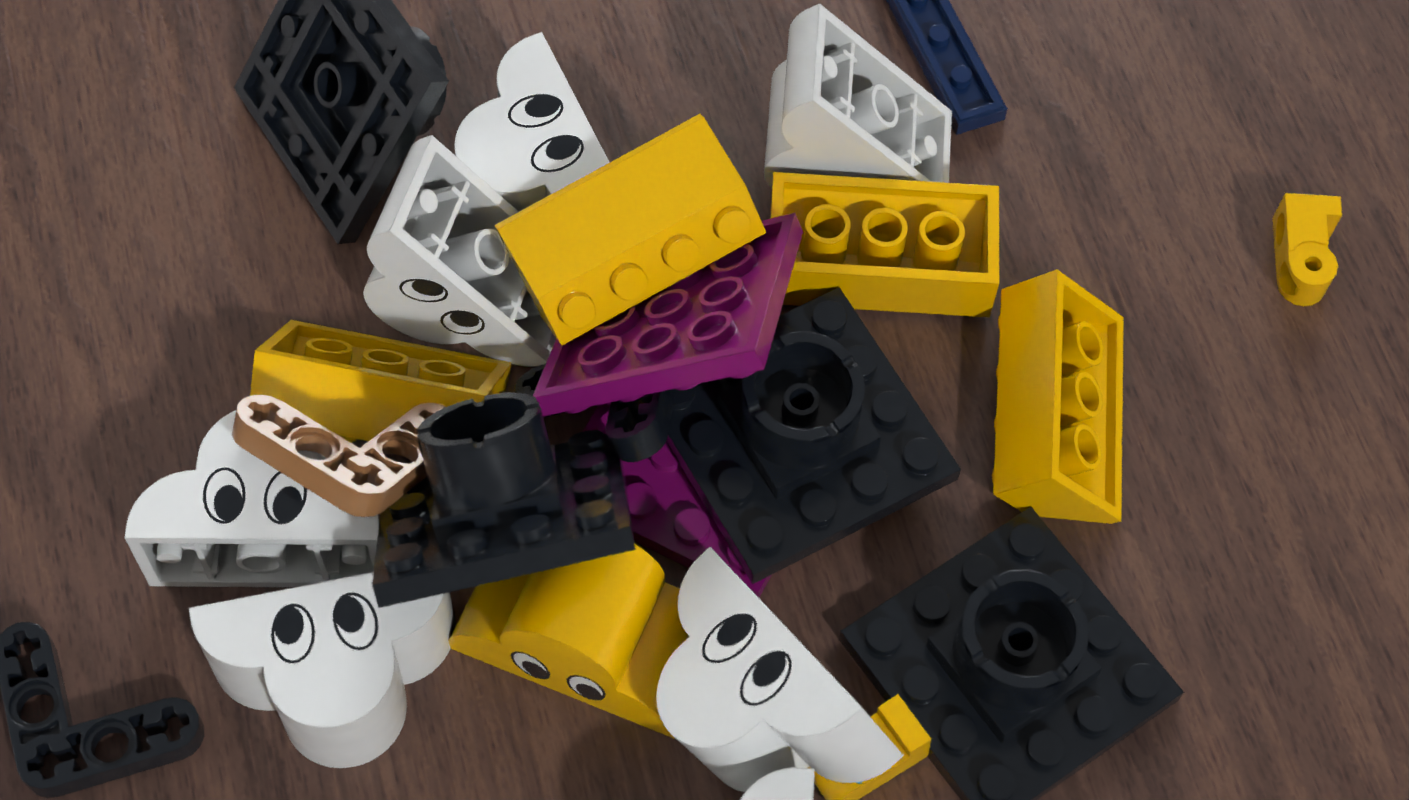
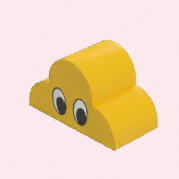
(581, 630)

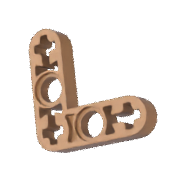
(351, 477)

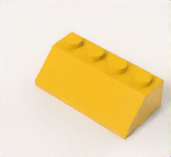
(630, 229)
(893, 242)
(366, 381)
(1059, 401)

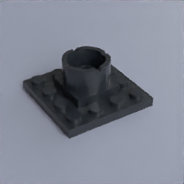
(342, 100)
(808, 441)
(499, 502)
(1011, 664)

